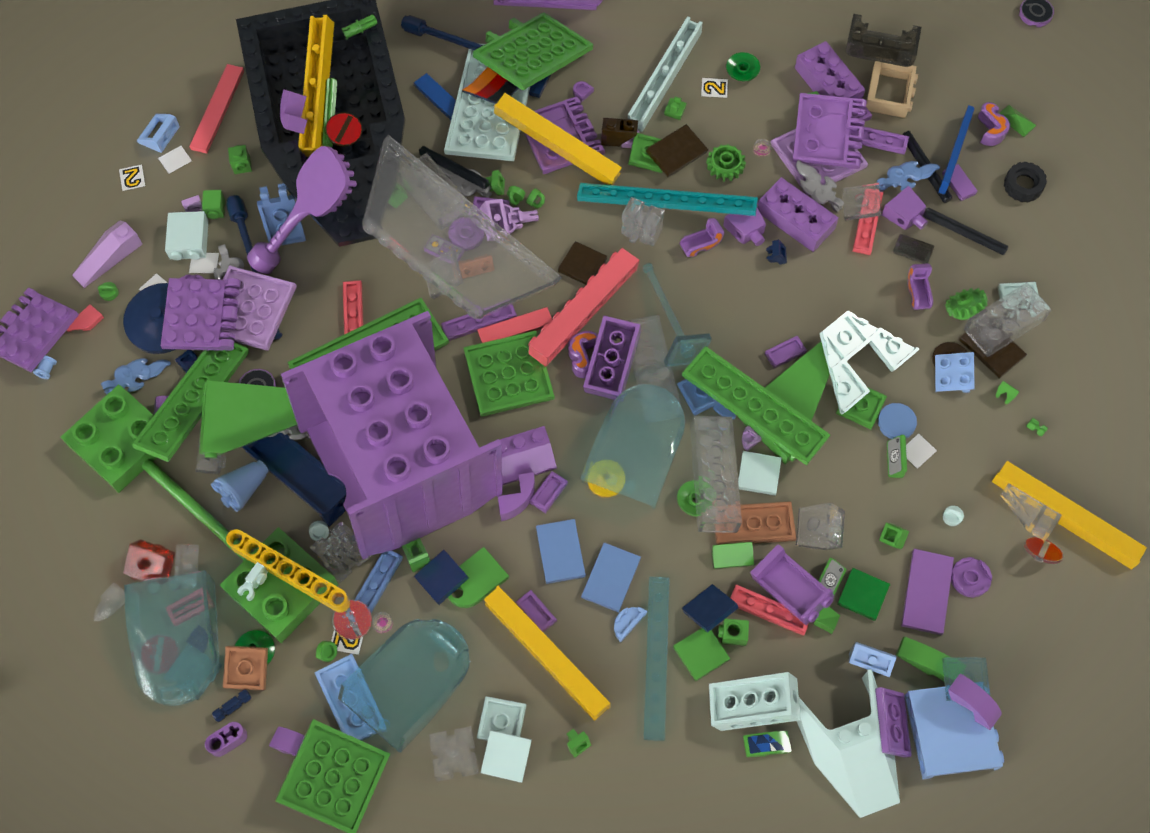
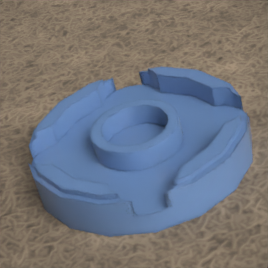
(897, 420)

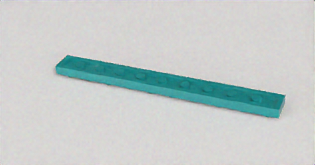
(669, 199)

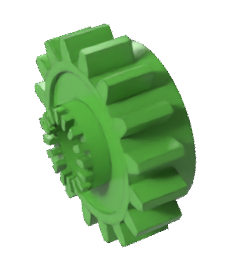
(726, 162)
(966, 303)

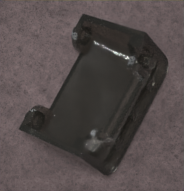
(882, 46)

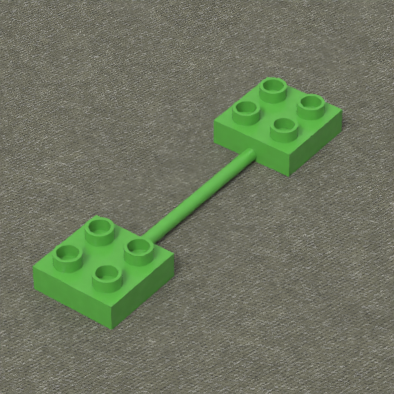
(105, 443)

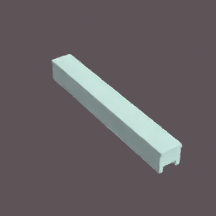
(665, 73)

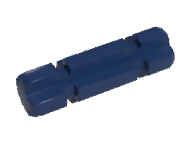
(231, 705)

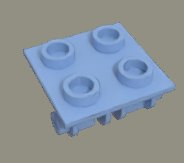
(954, 372)

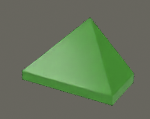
(1018, 121)

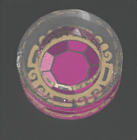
(762, 147)
(382, 622)

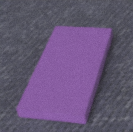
(927, 592)

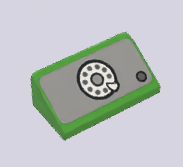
(897, 457)
(832, 575)

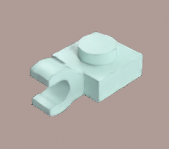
(255, 578)

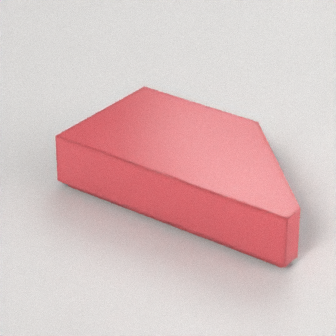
(86, 319)

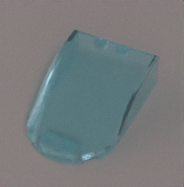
(637, 444)
(173, 636)
(407, 680)

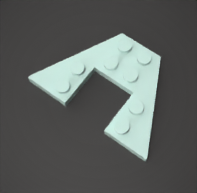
(845, 339)

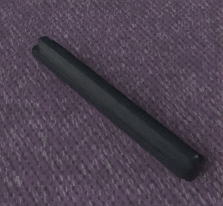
(922, 160)
(455, 168)
(965, 231)

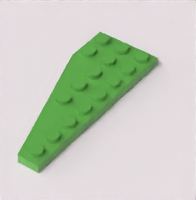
(399, 315)

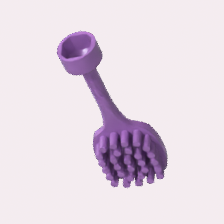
(320, 189)

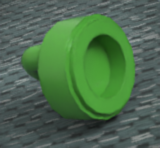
(515, 193)
(533, 197)
(108, 291)
(326, 651)

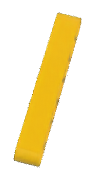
(294, 577)

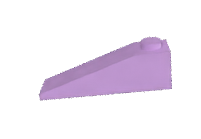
(108, 251)

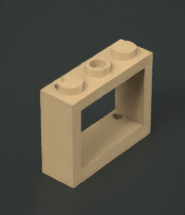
(889, 107)

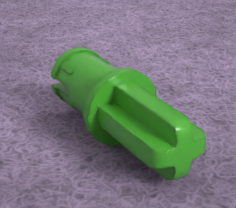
(359, 26)

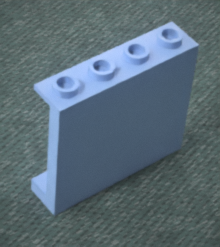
(948, 736)

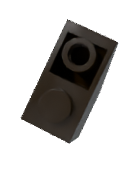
(618, 131)

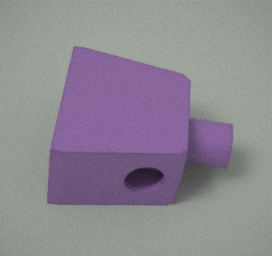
(906, 210)
(746, 227)

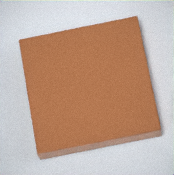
(245, 667)

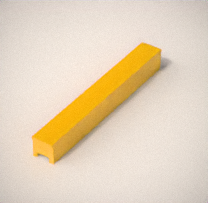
(316, 73)
(557, 140)
(1075, 517)
(547, 653)

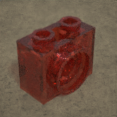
(138, 562)

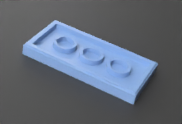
(330, 680)

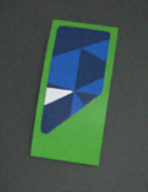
(767, 743)

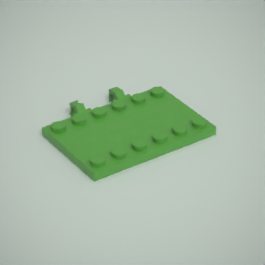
(531, 50)

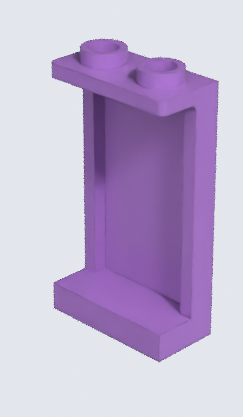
(792, 585)

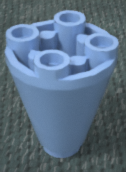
(240, 484)

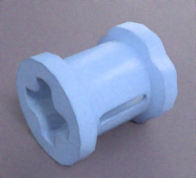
(44, 367)

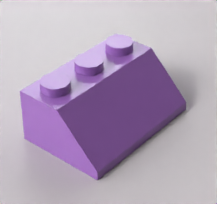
(526, 454)

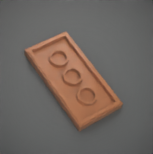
(762, 524)

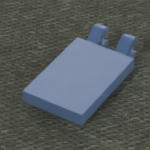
(276, 211)

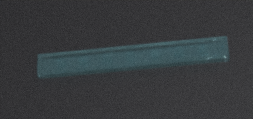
(656, 659)

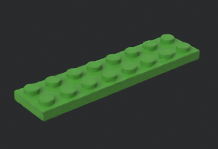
(184, 405)
(756, 405)

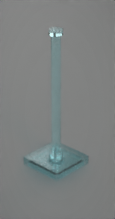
(683, 348)

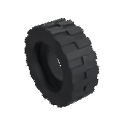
(1025, 169)

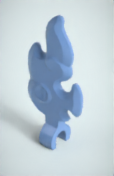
(899, 174)
(126, 374)

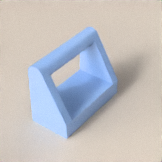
(163, 135)
(871, 658)

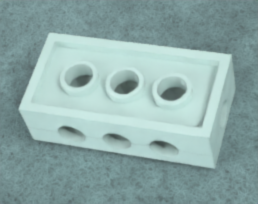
(734, 705)

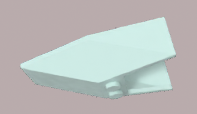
(854, 757)

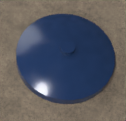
(145, 318)

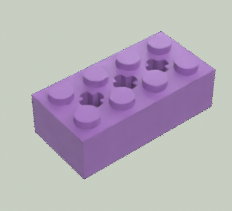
(828, 73)
(797, 214)
(606, 348)

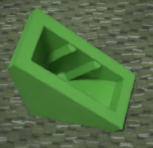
(416, 554)

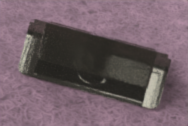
(913, 249)

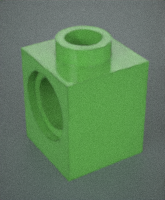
(741, 626)

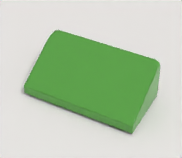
(732, 555)

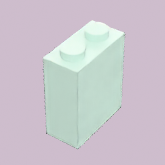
(186, 235)

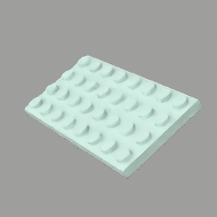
(475, 127)

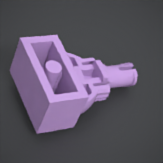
(506, 216)

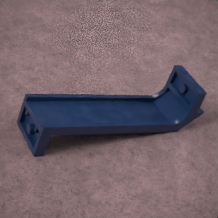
(301, 474)

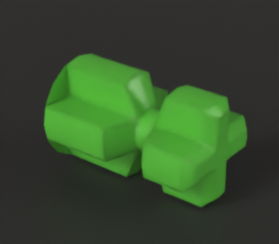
(1034, 424)

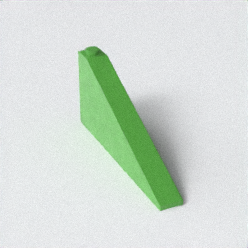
(801, 389)
(241, 415)

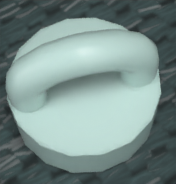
(953, 515)
(318, 530)

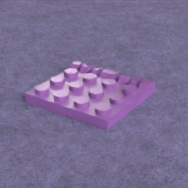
(578, 126)
(825, 130)
(198, 314)
(34, 330)

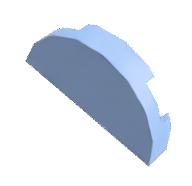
(627, 620)

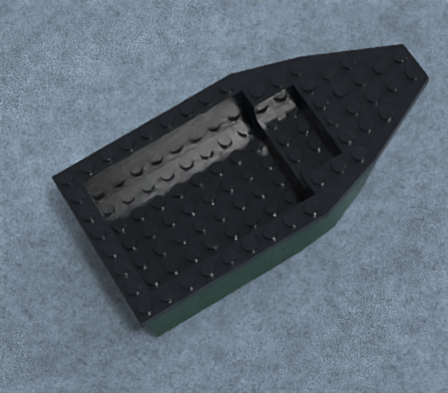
(275, 61)

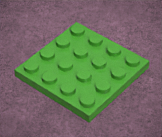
(507, 375)
(332, 777)

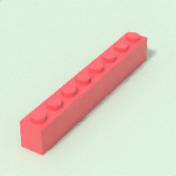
(583, 306)

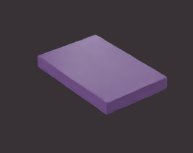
(893, 722)

